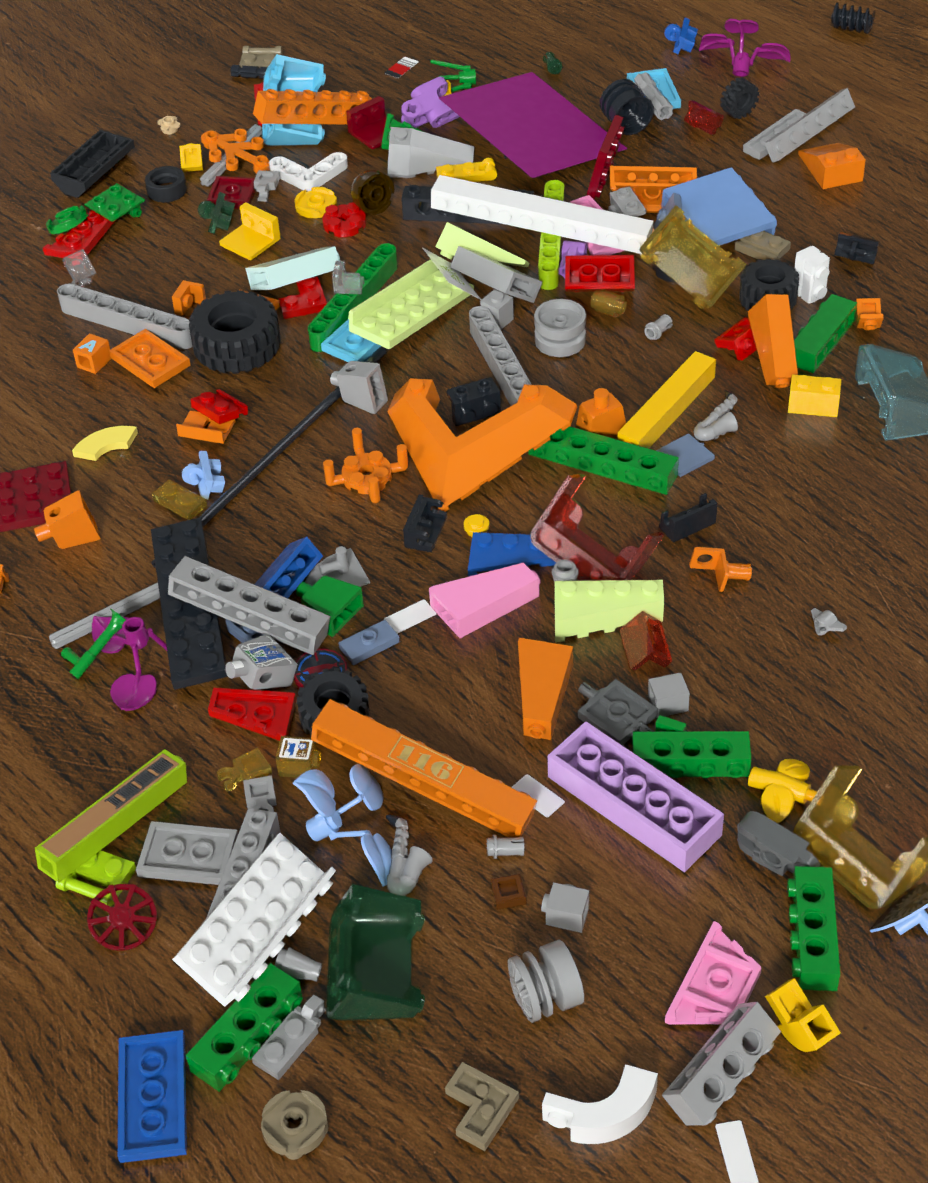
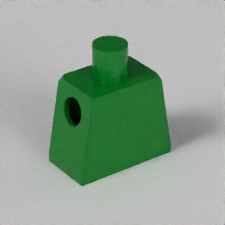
(333, 598)

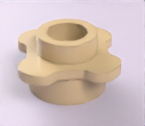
(169, 124)

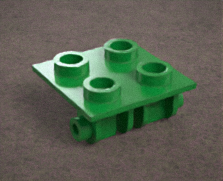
(116, 202)

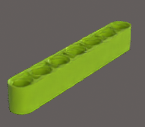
(550, 244)

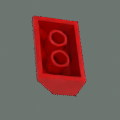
(599, 272)

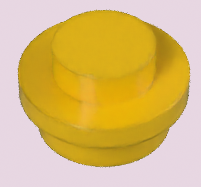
(476, 523)

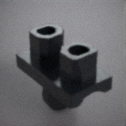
(857, 248)

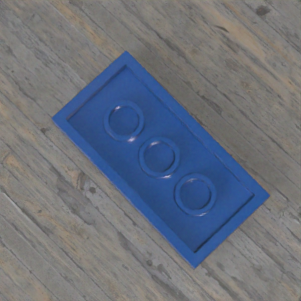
(152, 1096)

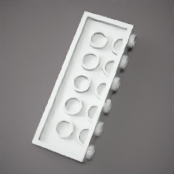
(253, 921)

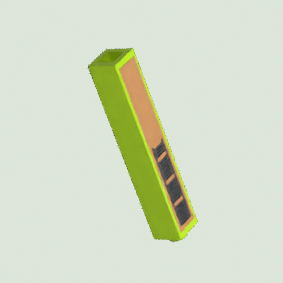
(111, 815)

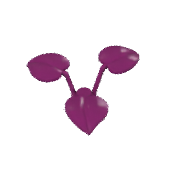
(742, 60)
(129, 690)

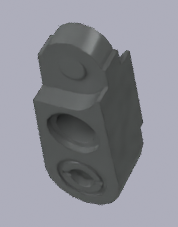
(773, 844)

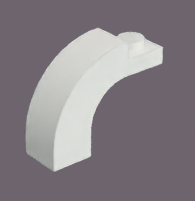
(608, 1118)

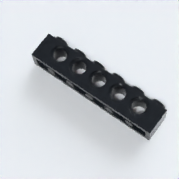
(417, 206)

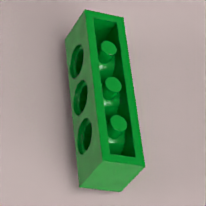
(695, 753)
(820, 971)
(228, 1034)

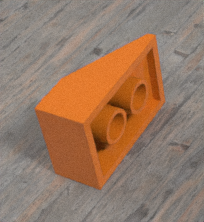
(834, 164)

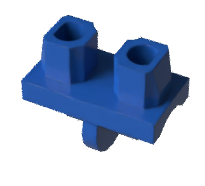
(683, 37)

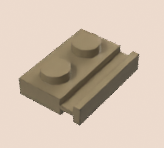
(763, 246)

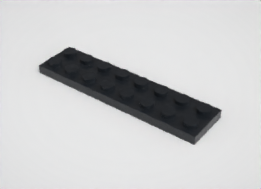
(190, 632)

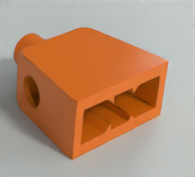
(601, 414)
(68, 522)

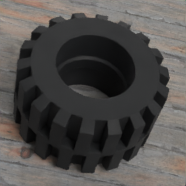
(768, 278)
(333, 686)

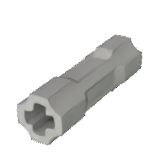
(661, 104)

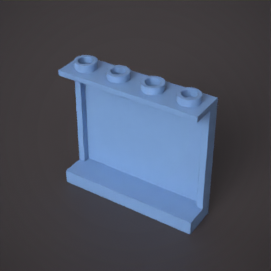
(722, 207)

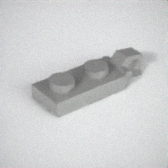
(290, 1038)

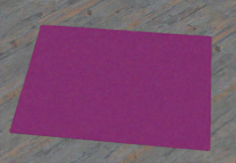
(530, 123)

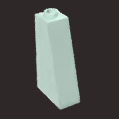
(292, 268)

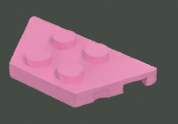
(715, 982)

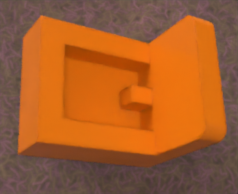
(869, 313)

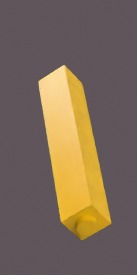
(669, 401)

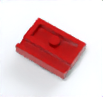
(219, 406)

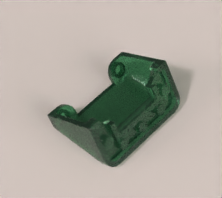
(372, 956)

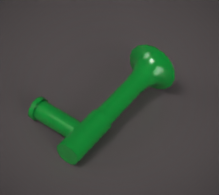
(82, 663)

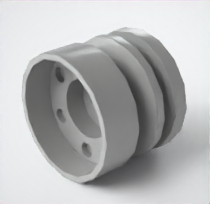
(551, 978)

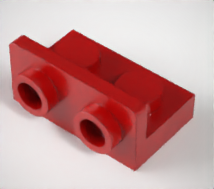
(739, 339)

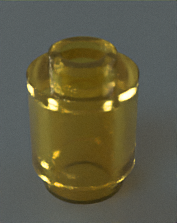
(608, 303)

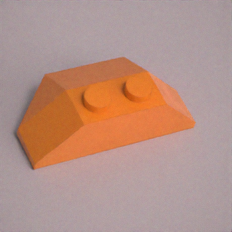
(649, 182)

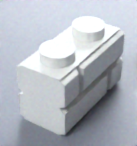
(813, 273)

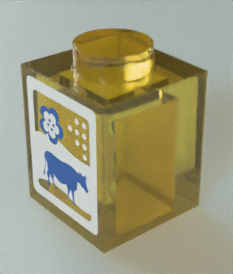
(296, 756)

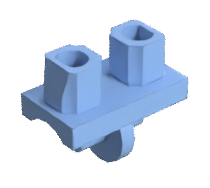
(205, 474)

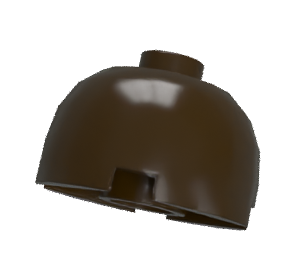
(372, 191)

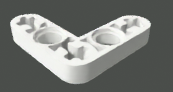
(312, 177)

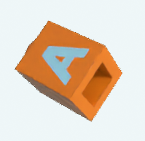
(92, 353)

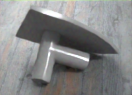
(341, 566)

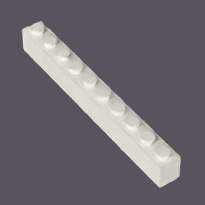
(540, 214)

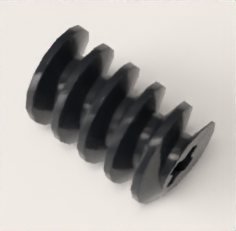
(852, 19)

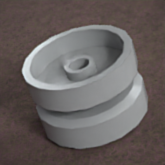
(560, 327)

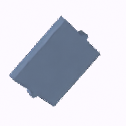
(690, 453)

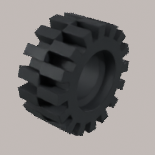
(739, 98)

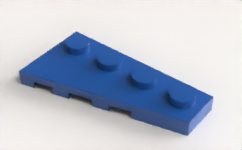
(502, 550)

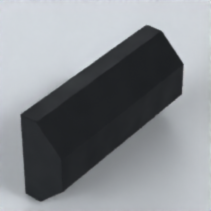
(90, 162)

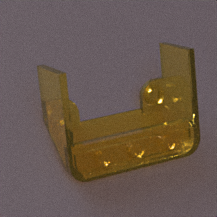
(854, 859)

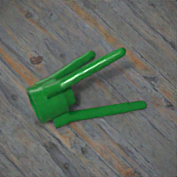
(466, 76)

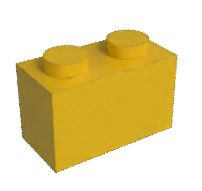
(814, 395)

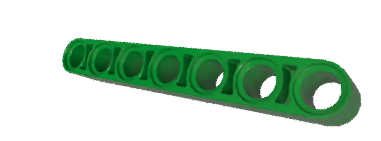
(376, 272)

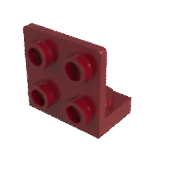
(368, 122)

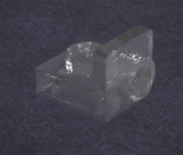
(79, 268)

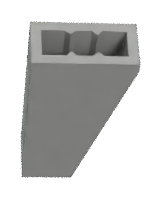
(496, 274)

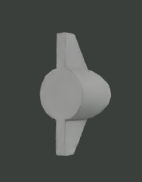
(826, 622)

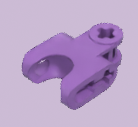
(427, 106)

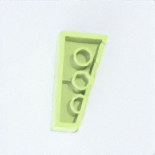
(603, 605)

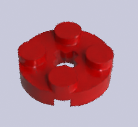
(334, 219)

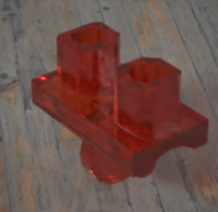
(703, 118)

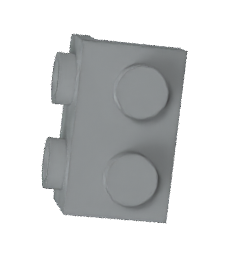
(626, 202)

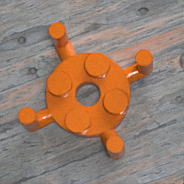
(362, 462)

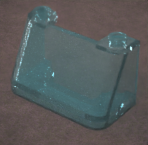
(899, 388)

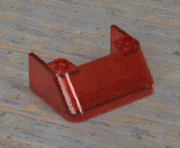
(561, 539)

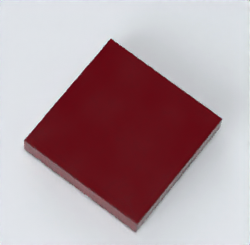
(236, 190)

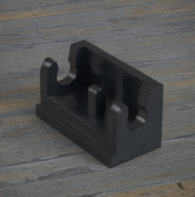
(690, 520)
(424, 524)

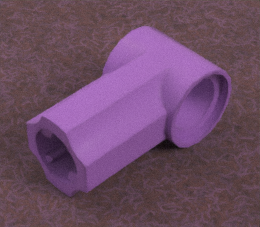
(571, 248)

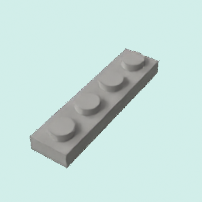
(756, 146)

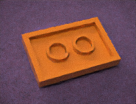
(149, 358)

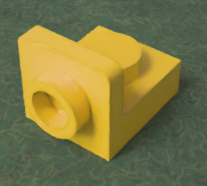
(191, 157)

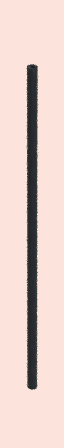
(254, 471)

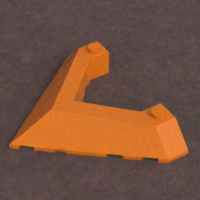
(461, 464)

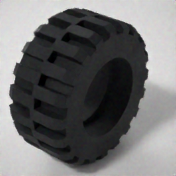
(234, 331)

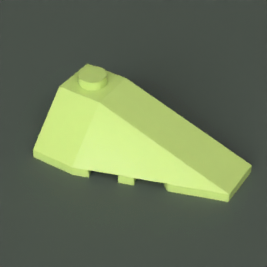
(454, 237)

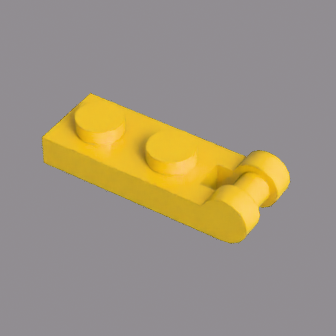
(470, 171)

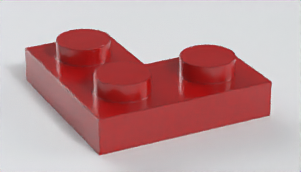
(309, 301)

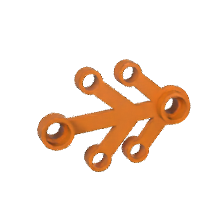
(213, 140)

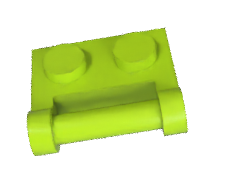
(100, 869)

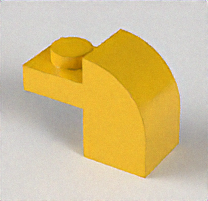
(801, 1023)

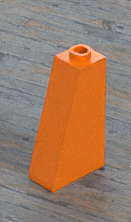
(774, 339)
(543, 683)

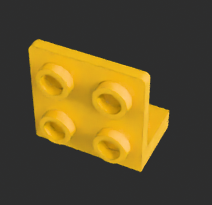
(255, 235)

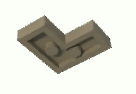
(488, 1103)

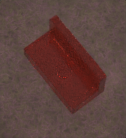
(645, 641)

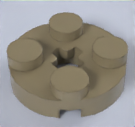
(299, 1140)

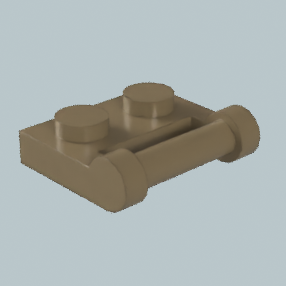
(259, 56)

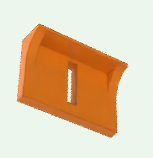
(195, 425)

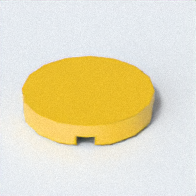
(313, 203)

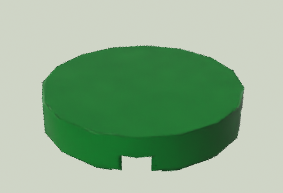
(66, 219)

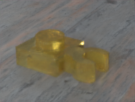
(246, 767)

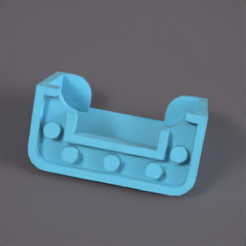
(298, 76)

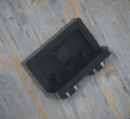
(474, 401)

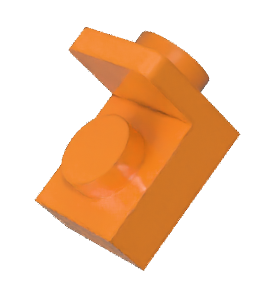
(186, 295)

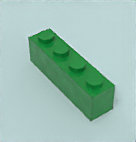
(823, 332)

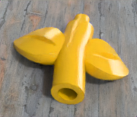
(782, 787)

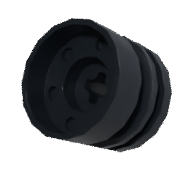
(628, 101)

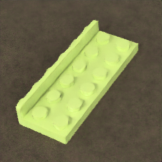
(405, 306)

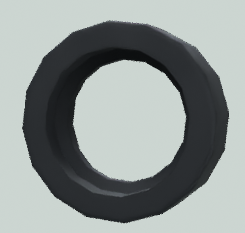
(169, 192)

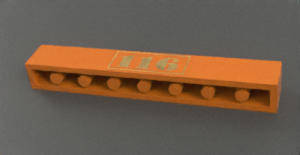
(423, 769)

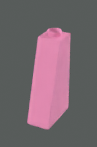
(484, 597)

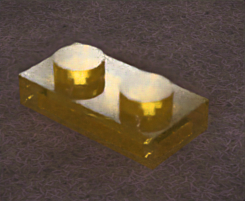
(179, 499)

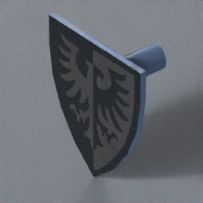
(906, 912)

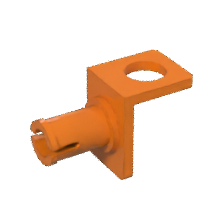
(721, 566)

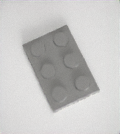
(186, 853)

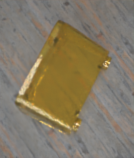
(691, 258)

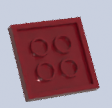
(605, 158)
(29, 491)

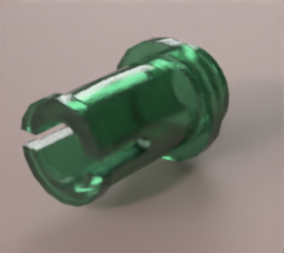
(553, 64)

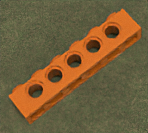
(306, 106)

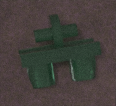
(220, 213)

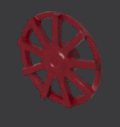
(121, 916)

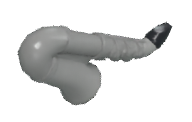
(718, 421)
(403, 870)

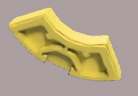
(105, 440)

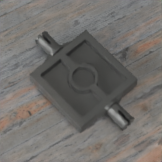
(616, 711)

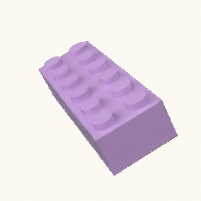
(635, 796)

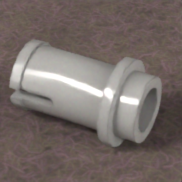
(655, 329)
(505, 846)

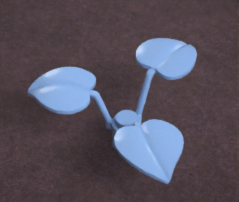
(327, 822)

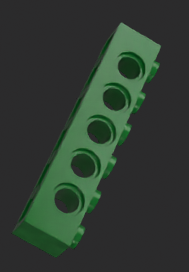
(611, 459)

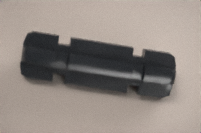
(248, 71)

